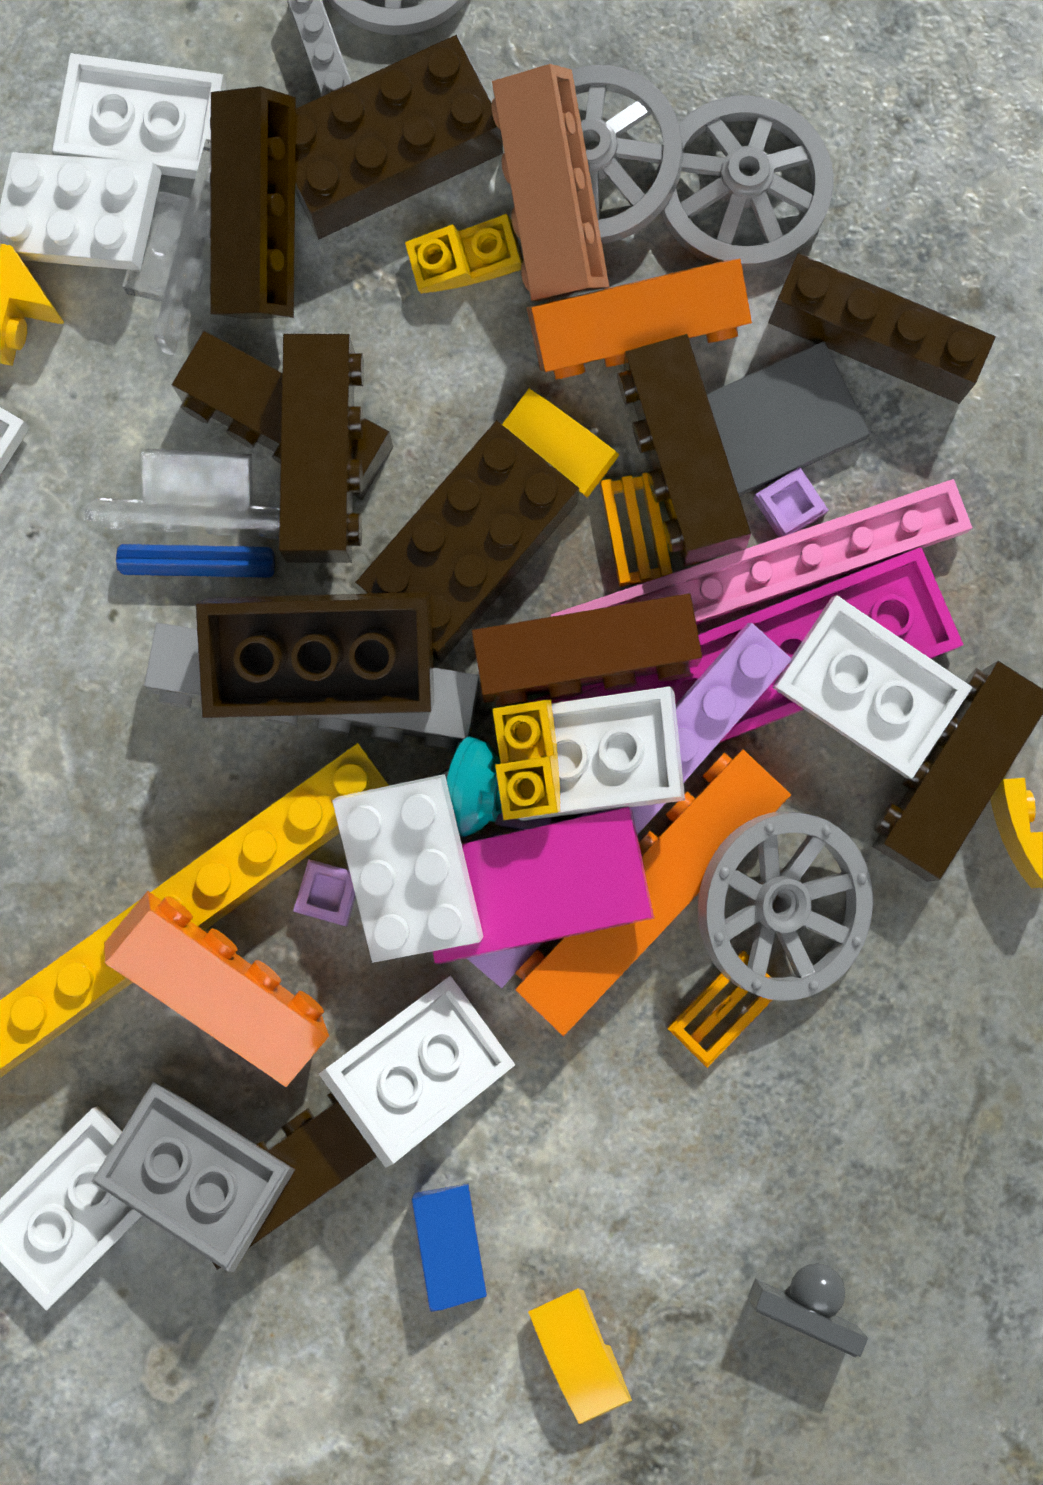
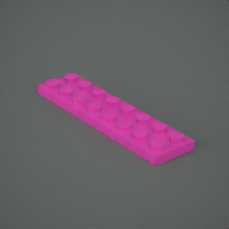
(894, 593)

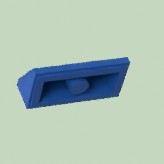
(449, 1246)

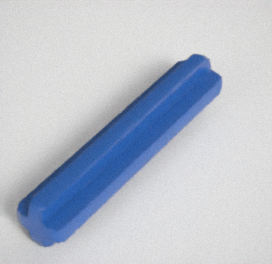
(195, 560)

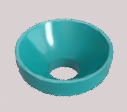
(474, 785)

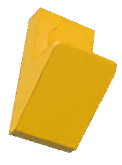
(19, 299)

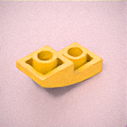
(464, 257)
(561, 441)
(528, 760)
(1013, 812)
(579, 1356)

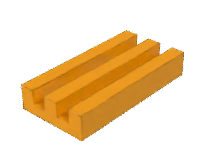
(628, 486)
(692, 1041)

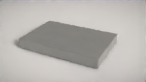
(193, 1176)

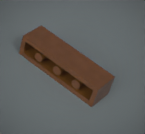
(588, 649)

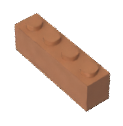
(549, 183)

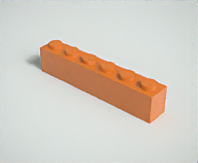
(588, 964)

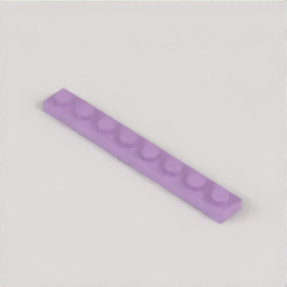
(703, 720)

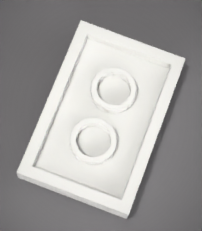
(136, 113)
(78, 209)
(872, 687)
(617, 752)
(408, 868)
(417, 1071)
(57, 1218)

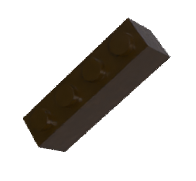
(252, 203)
(881, 329)
(247, 398)
(319, 448)
(684, 450)
(960, 772)
(322, 1153)

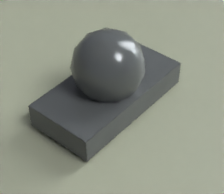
(811, 1307)

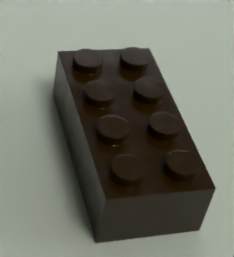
(391, 136)
(474, 534)
(315, 654)

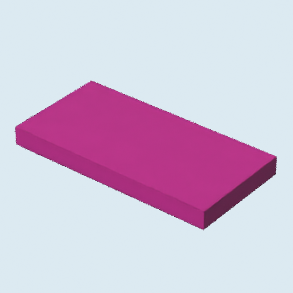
(555, 883)

